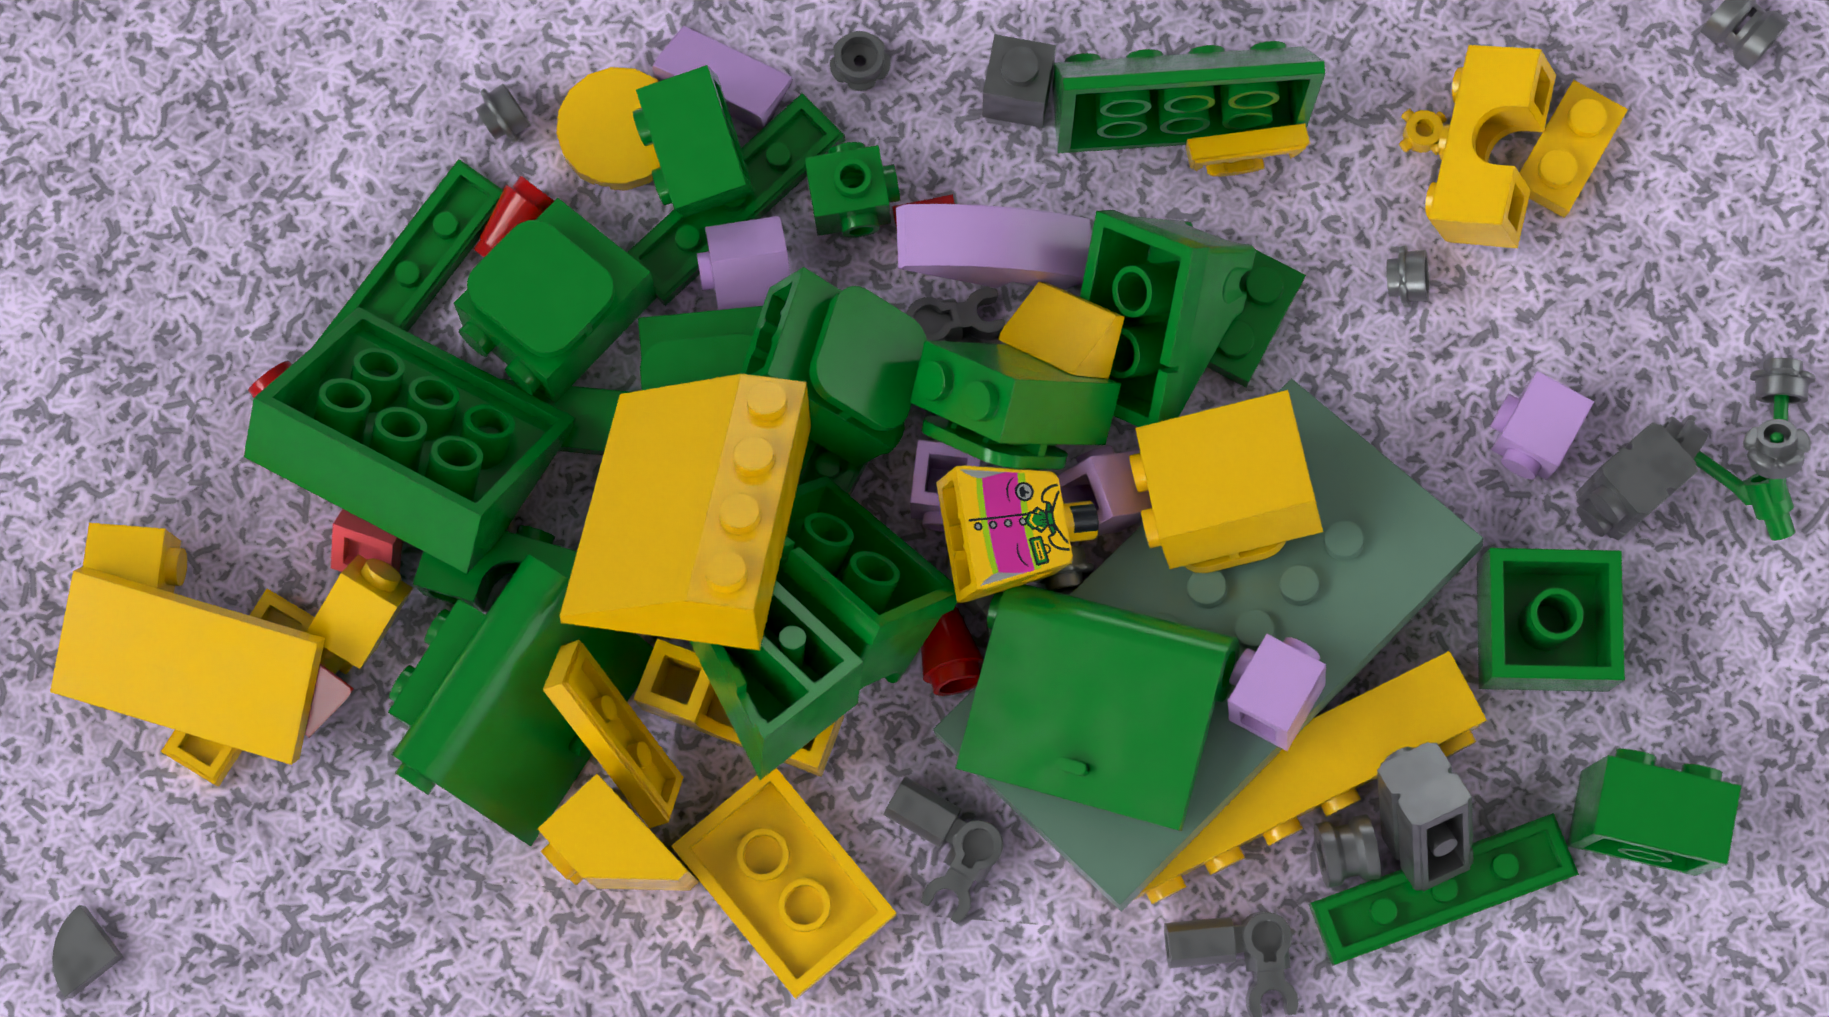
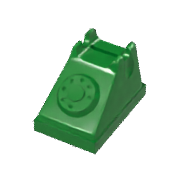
(1176, 305)
(861, 580)

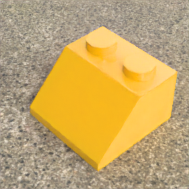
(609, 845)

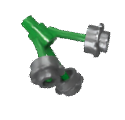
(1773, 448)

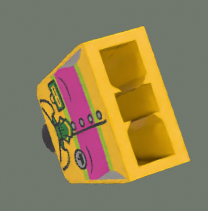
(1008, 527)

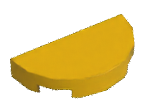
(1244, 151)

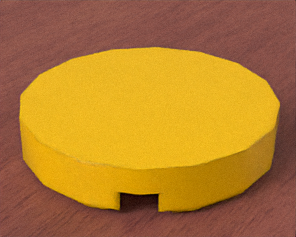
(600, 130)

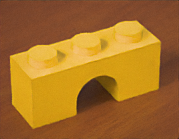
(1493, 96)
(681, 692)

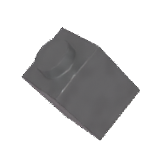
(1018, 80)

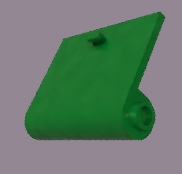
(1100, 690)
(490, 724)

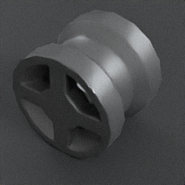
(1347, 851)

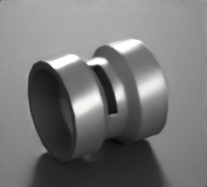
(1753, 38)

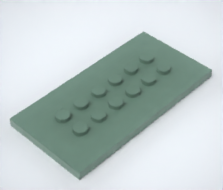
(1339, 591)

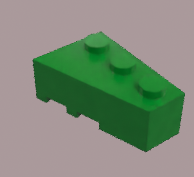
(788, 687)

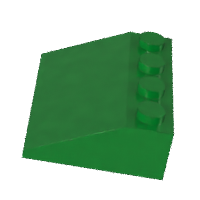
(1182, 96)
(406, 437)

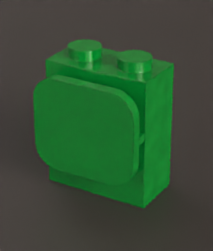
(552, 300)
(694, 345)
(851, 353)
(1009, 404)

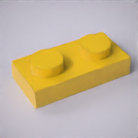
(1570, 147)

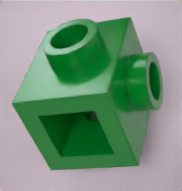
(851, 190)

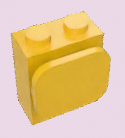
(1225, 484)

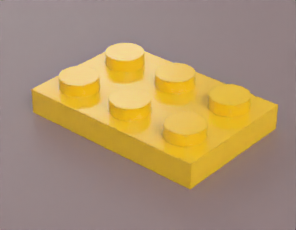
(784, 881)

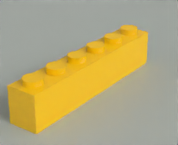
(1331, 761)

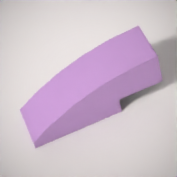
(992, 244)

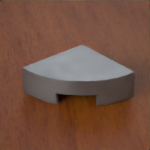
(81, 952)

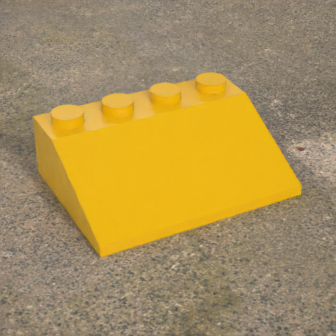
(692, 510)

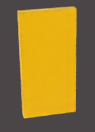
(187, 665)

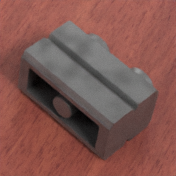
(1634, 482)
(1425, 815)

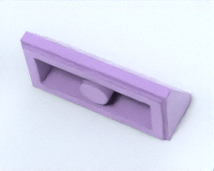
(749, 86)

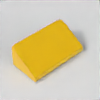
(1065, 331)

